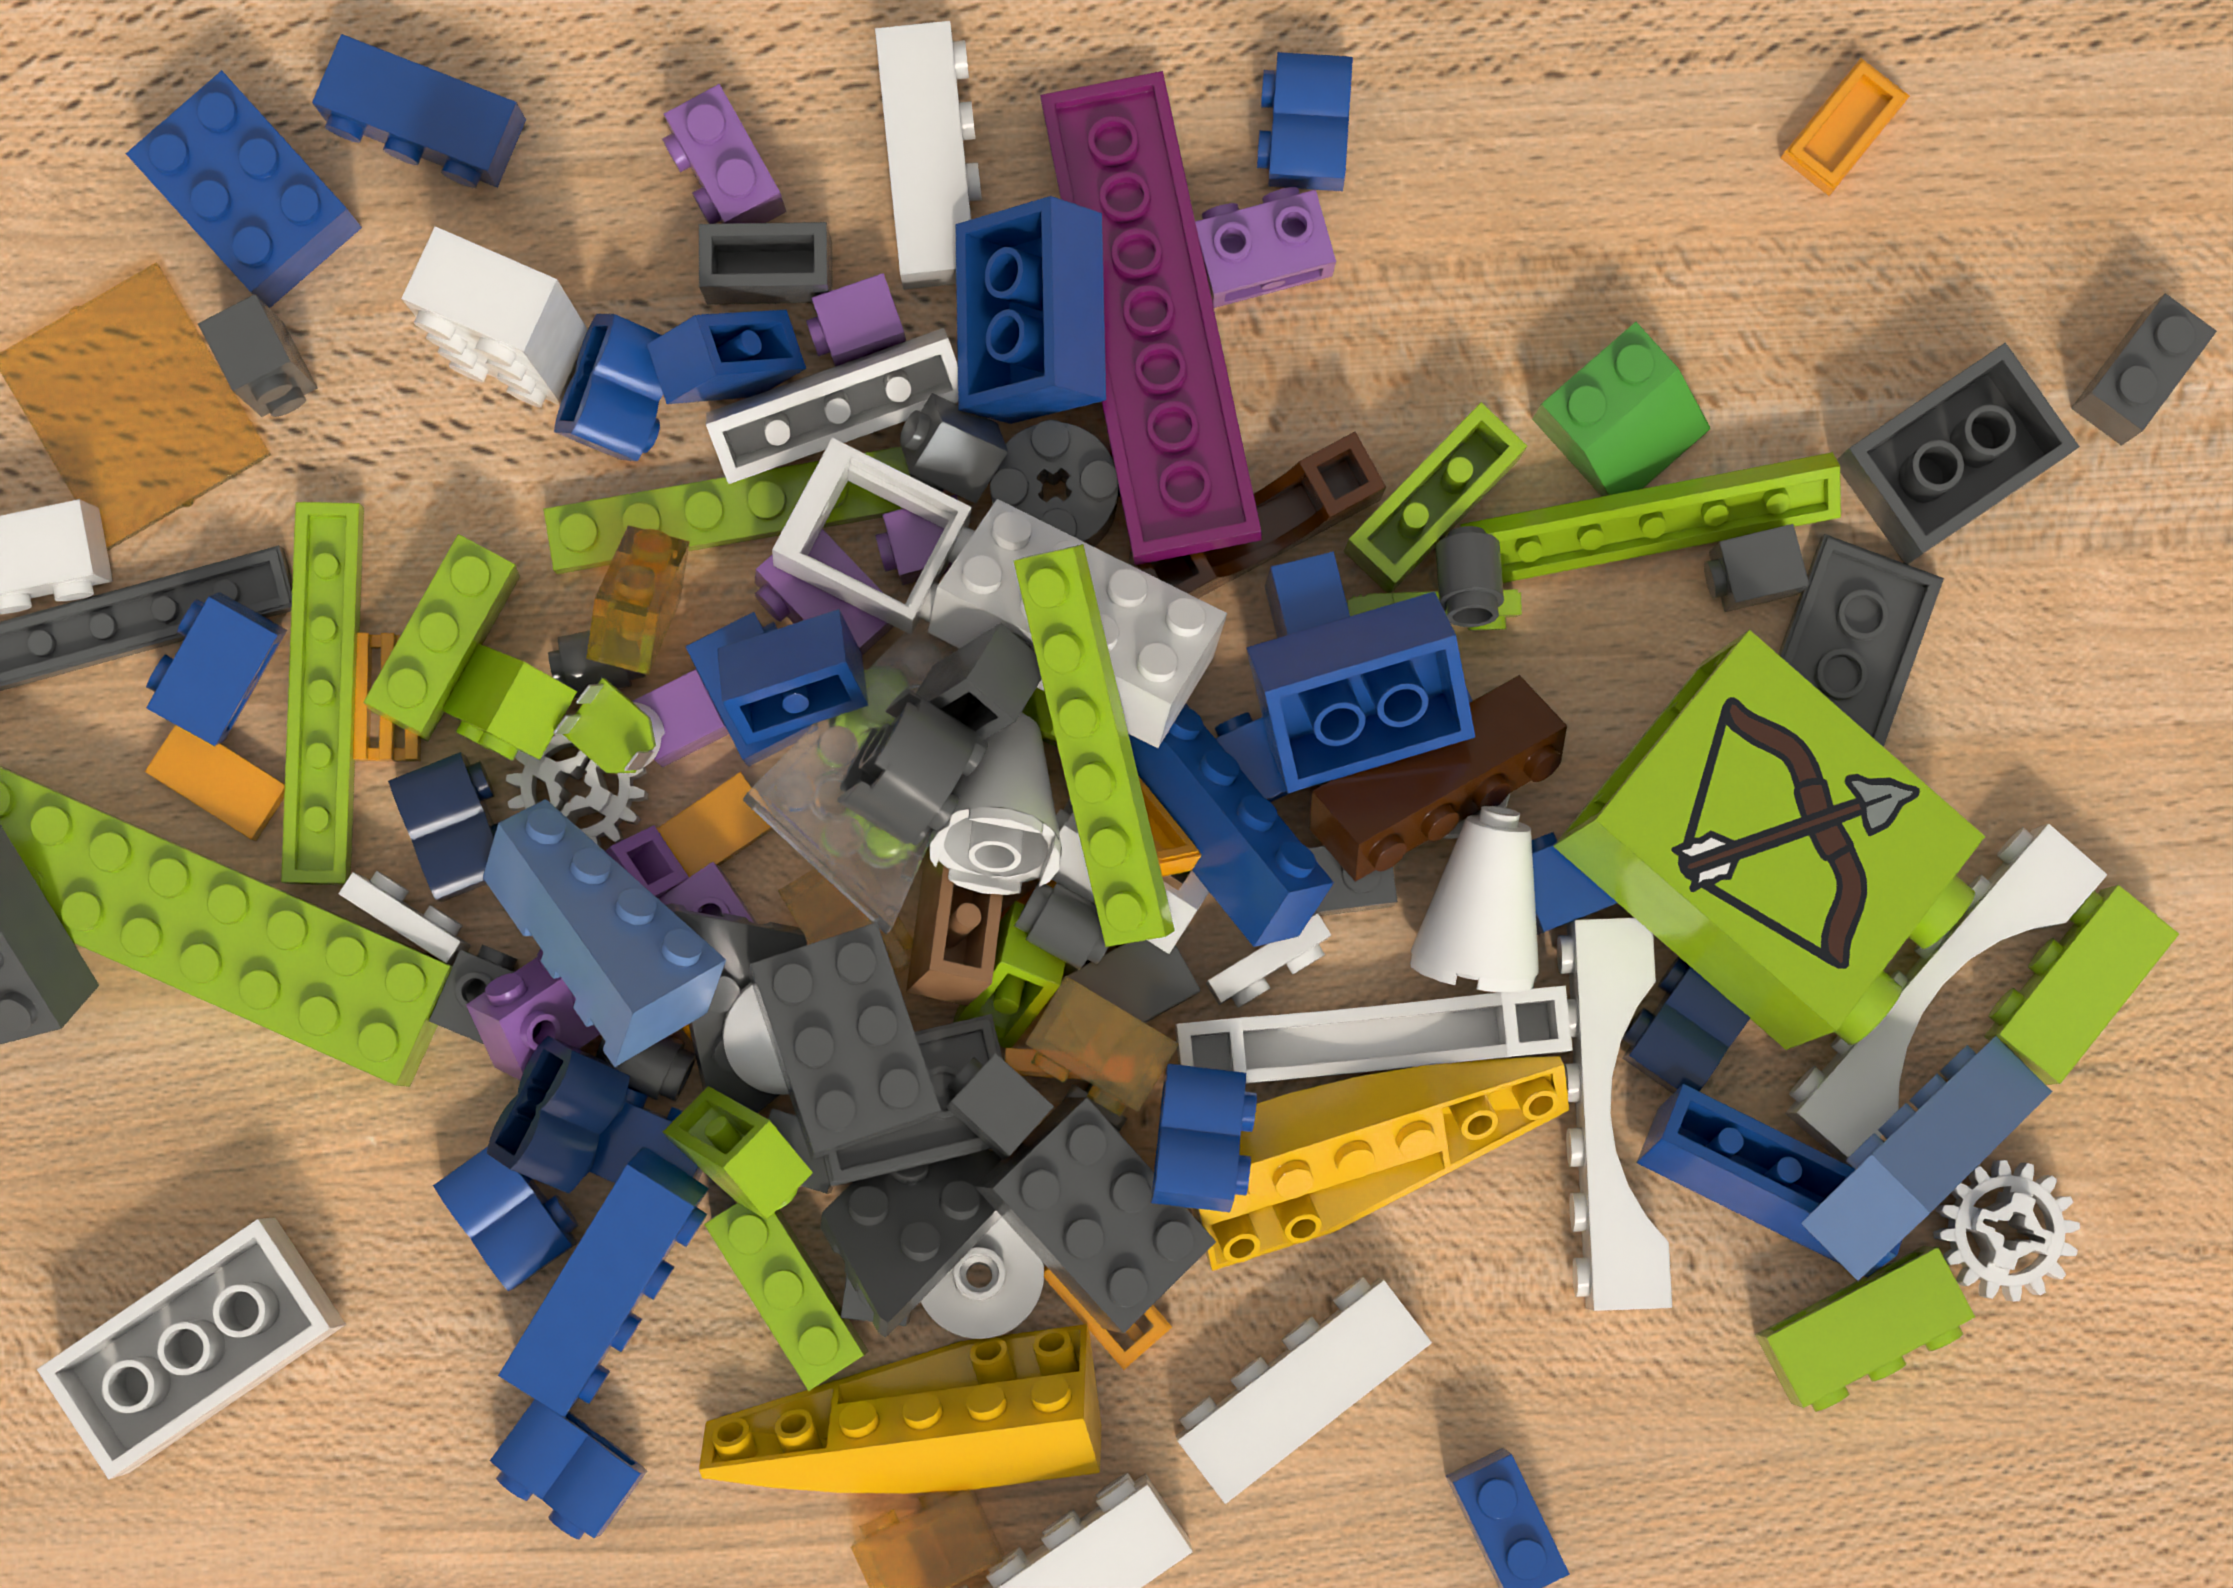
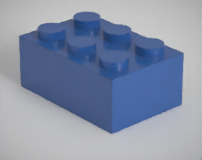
(244, 189)
(1030, 311)
(1361, 691)

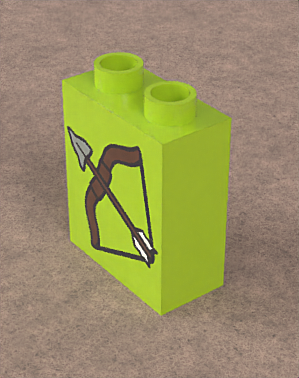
(1776, 847)

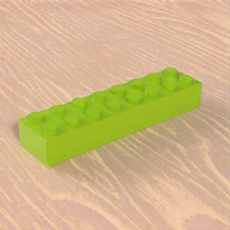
(226, 934)

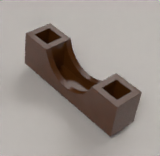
(1290, 511)

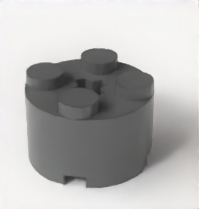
(1056, 454)
(910, 768)

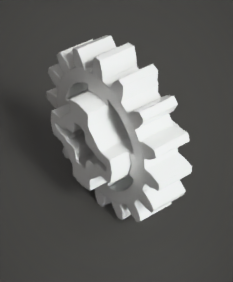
(599, 800)
(2001, 1255)

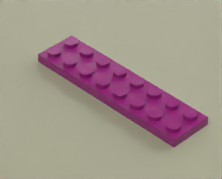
(1164, 358)

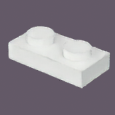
(384, 901)
(1246, 978)

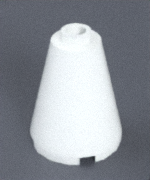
(1004, 817)
(1484, 908)

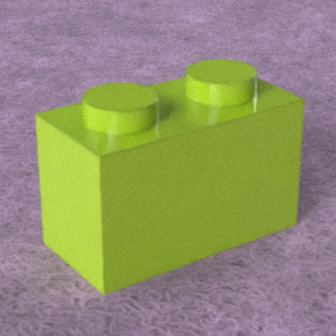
(507, 704)

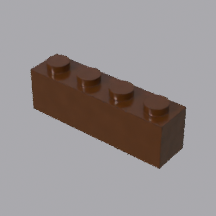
(1392, 808)

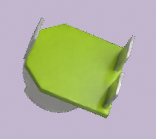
(613, 729)

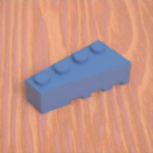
(601, 931)
(1925, 1154)

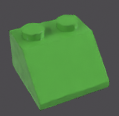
(1623, 415)

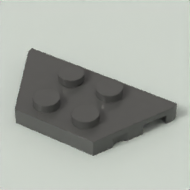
(740, 945)
(909, 1230)

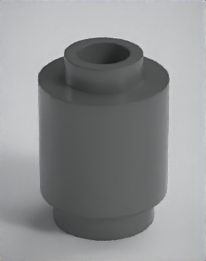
(1469, 576)
(577, 672)
(1063, 925)
(658, 1069)

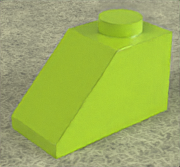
(1020, 985)
(739, 1152)

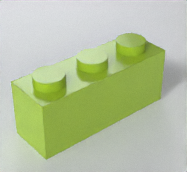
(1435, 498)
(442, 636)
(2080, 982)
(787, 1292)
(1866, 1328)

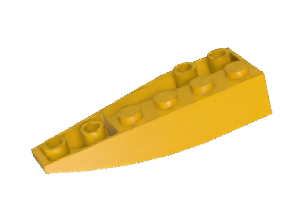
(1371, 1139)
(925, 1423)

